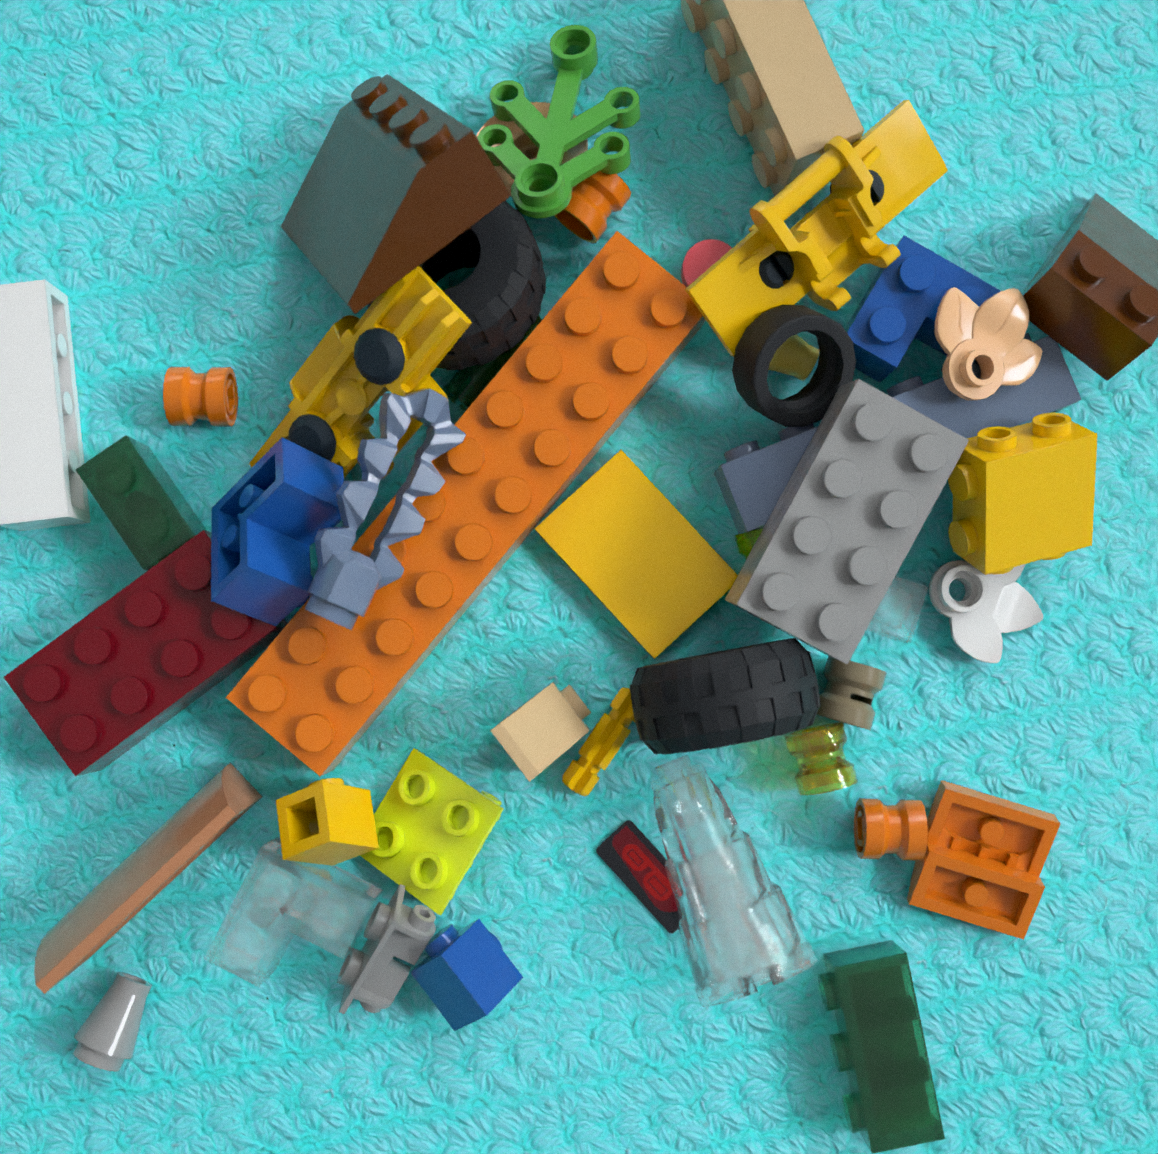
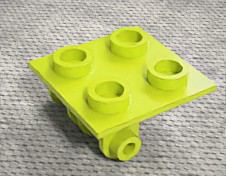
(431, 830)

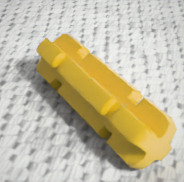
(601, 745)

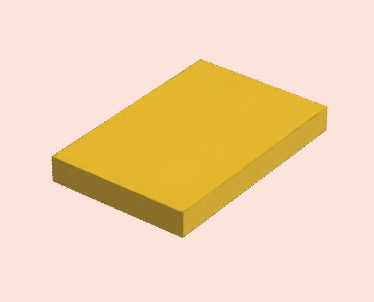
(637, 554)

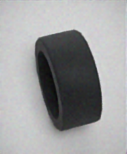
(760, 344)

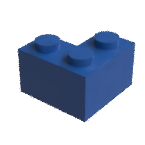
(904, 307)
(266, 531)

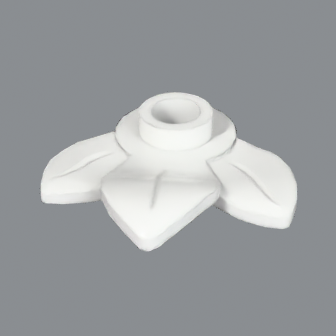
(989, 608)

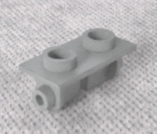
(390, 932)

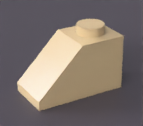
(543, 729)

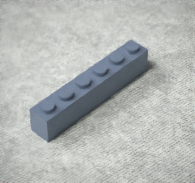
(757, 477)

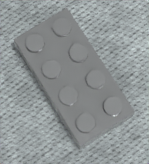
(846, 519)

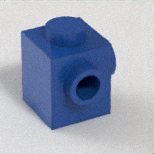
(465, 973)

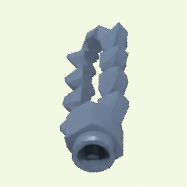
(348, 578)

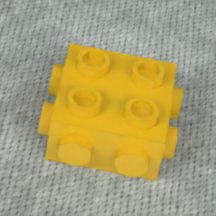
(1024, 493)

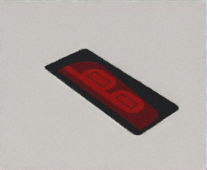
(642, 871)

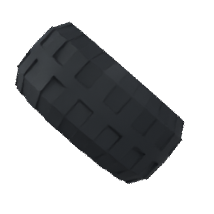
(502, 291)
(725, 697)

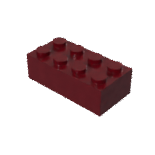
(137, 660)

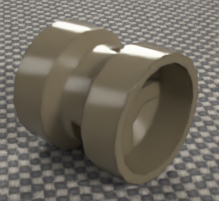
(850, 692)

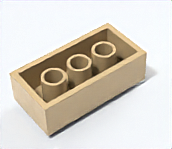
(777, 81)

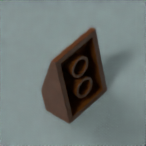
(1099, 289)

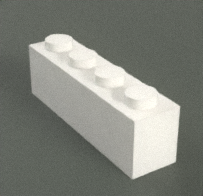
(39, 411)

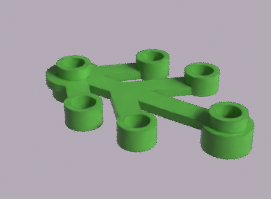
(545, 184)

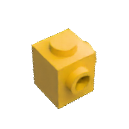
(326, 823)

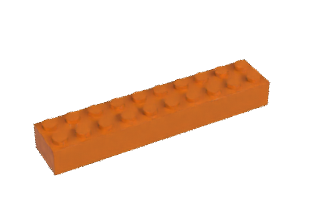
(520, 453)

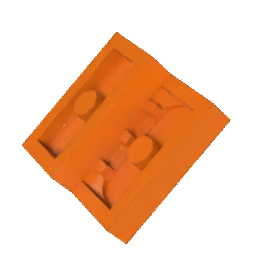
(983, 859)

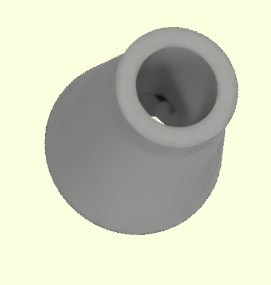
(114, 1024)

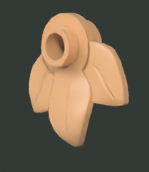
(991, 337)

